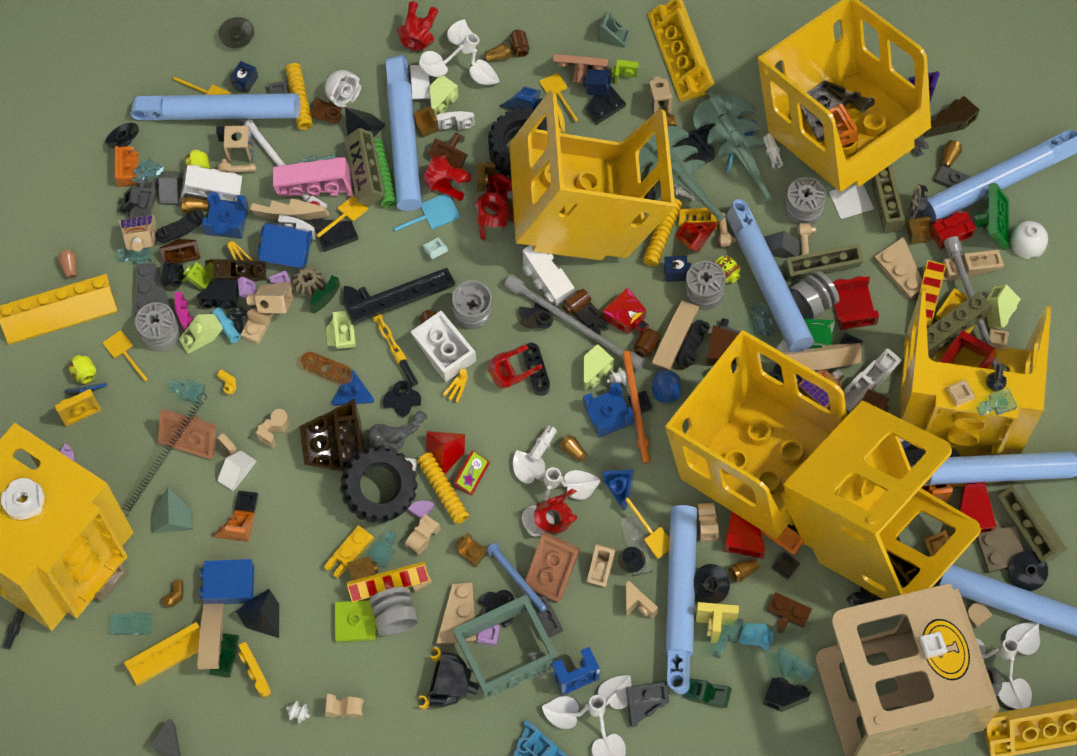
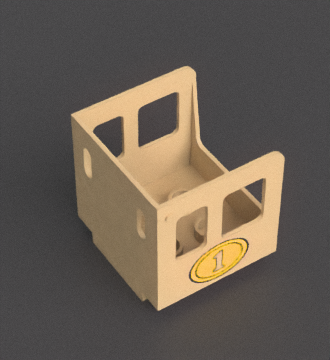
(938, 696)

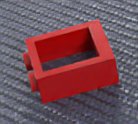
(972, 343)

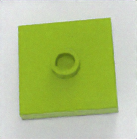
(354, 622)

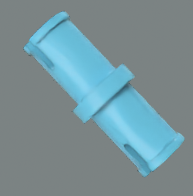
(227, 325)

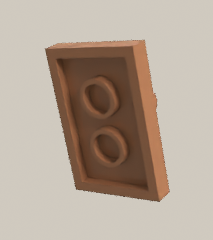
(580, 64)
(197, 439)
(552, 566)

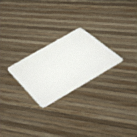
(851, 201)

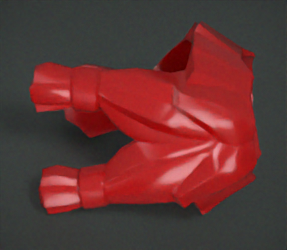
(416, 31)
(440, 174)
(490, 220)
(508, 377)
(556, 504)

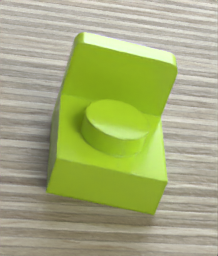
(625, 68)
(196, 275)

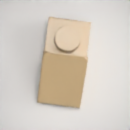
(256, 325)
(601, 565)
(636, 598)

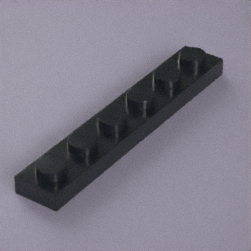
(399, 296)

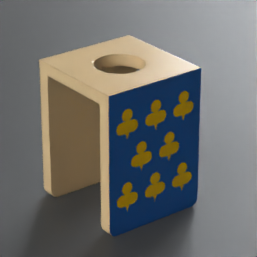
(245, 142)

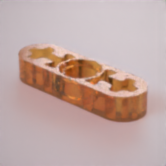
(332, 374)

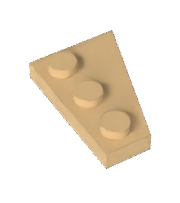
(901, 268)
(457, 612)

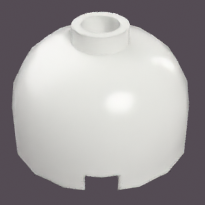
(342, 87)
(1029, 239)

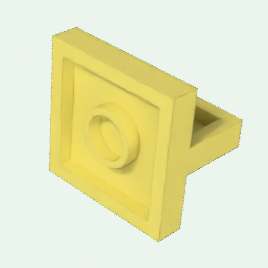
(715, 616)

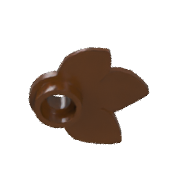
(326, 111)

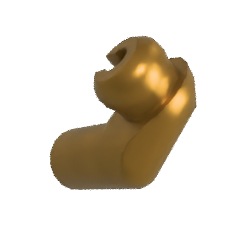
(176, 596)

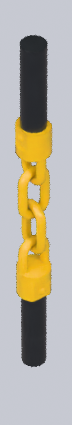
(399, 356)

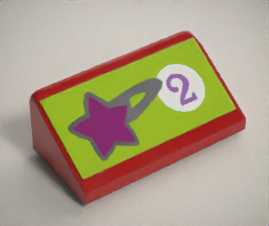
(471, 473)

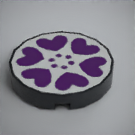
(918, 202)

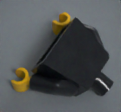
(449, 681)

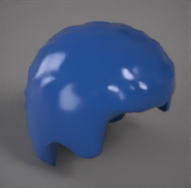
(666, 386)

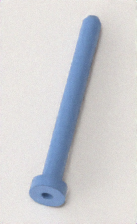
(494, 549)

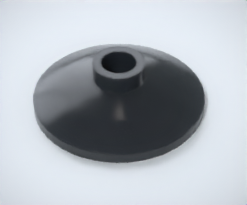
(122, 135)
(1019, 573)
(718, 582)

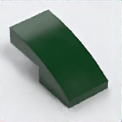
(322, 298)
(228, 653)
(706, 693)

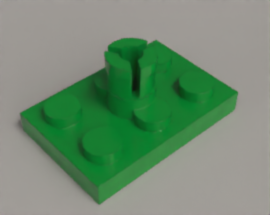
(996, 216)

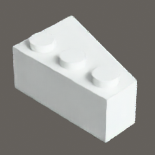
(201, 181)
(547, 276)

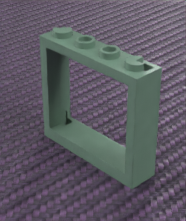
(491, 619)

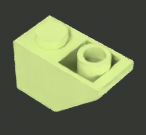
(442, 94)
(1003, 304)
(200, 332)
(596, 365)

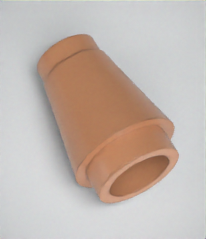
(68, 263)

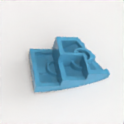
(536, 743)

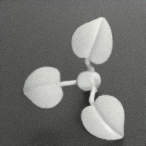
(460, 35)
(527, 470)
(1025, 640)
(563, 713)

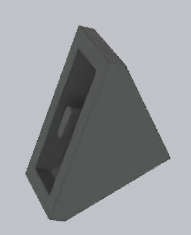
(170, 187)
(783, 245)
(166, 740)

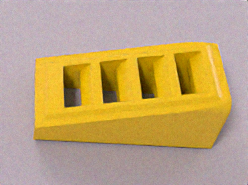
(698, 212)

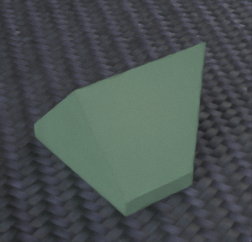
(612, 31)
(171, 514)

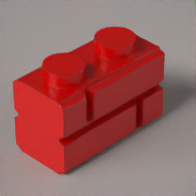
(956, 225)

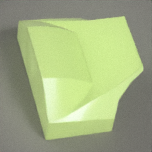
(340, 331)

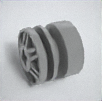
(805, 201)
(701, 293)
(814, 294)
(468, 295)
(157, 326)
(393, 611)

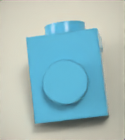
(756, 635)

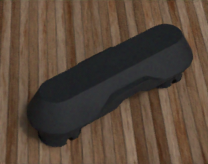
(180, 227)
(692, 340)

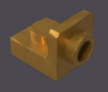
(483, 171)
(936, 541)
(470, 550)

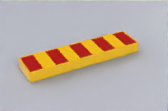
(932, 283)
(400, 577)

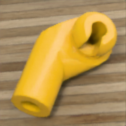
(229, 382)

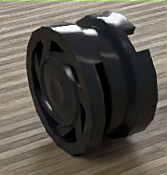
(172, 274)

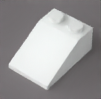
(444, 346)

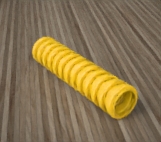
(297, 85)
(660, 237)
(443, 488)

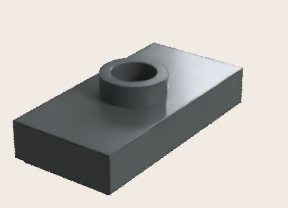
(949, 176)
(548, 618)

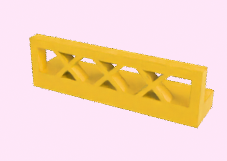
(164, 654)

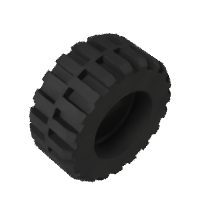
(503, 132)
(397, 466)

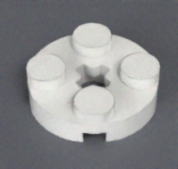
(31, 506)

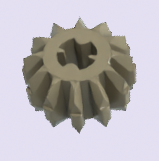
(308, 281)

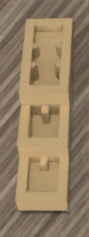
(296, 209)
(974, 263)
(675, 335)
(828, 356)
(210, 636)

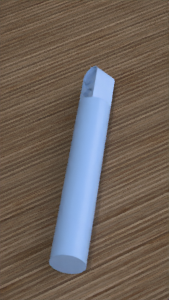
(216, 106)
(403, 134)
(1004, 174)
(769, 277)
(1006, 468)
(681, 595)
(1012, 599)

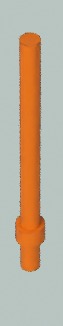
(642, 442)

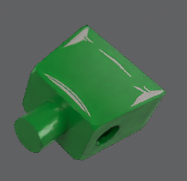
(821, 331)

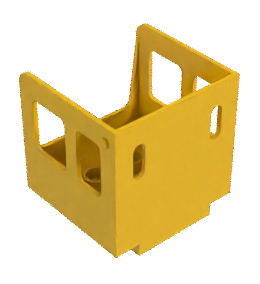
(813, 56)
(584, 191)
(928, 405)
(751, 431)
(862, 494)
(67, 550)

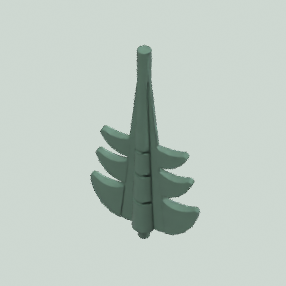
(724, 114)
(681, 171)

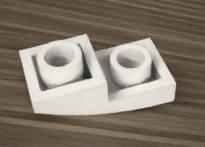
(419, 83)
(461, 119)
(294, 222)

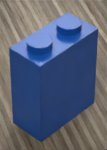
(284, 245)
(227, 581)

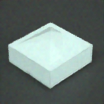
(435, 248)

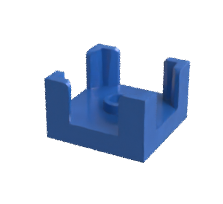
(226, 217)
(608, 411)
(578, 678)

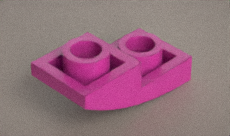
(183, 313)

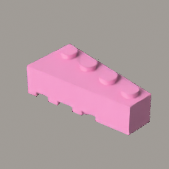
(314, 178)

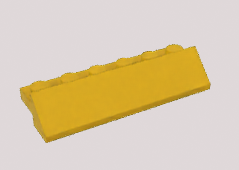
(681, 50)
(57, 309)
(1032, 729)

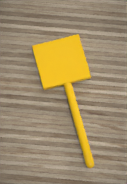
(556, 84)
(214, 90)
(349, 208)
(120, 344)
(658, 540)

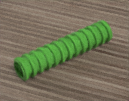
(390, 197)

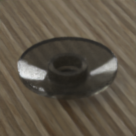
(234, 27)

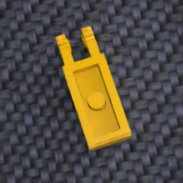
(349, 550)
(254, 671)

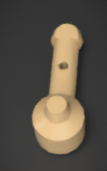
(226, 167)
(804, 231)
(725, 238)

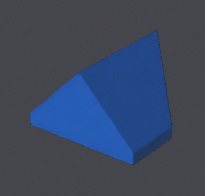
(523, 99)
(619, 484)

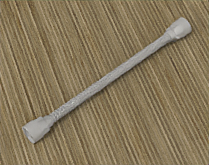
(954, 249)
(517, 286)

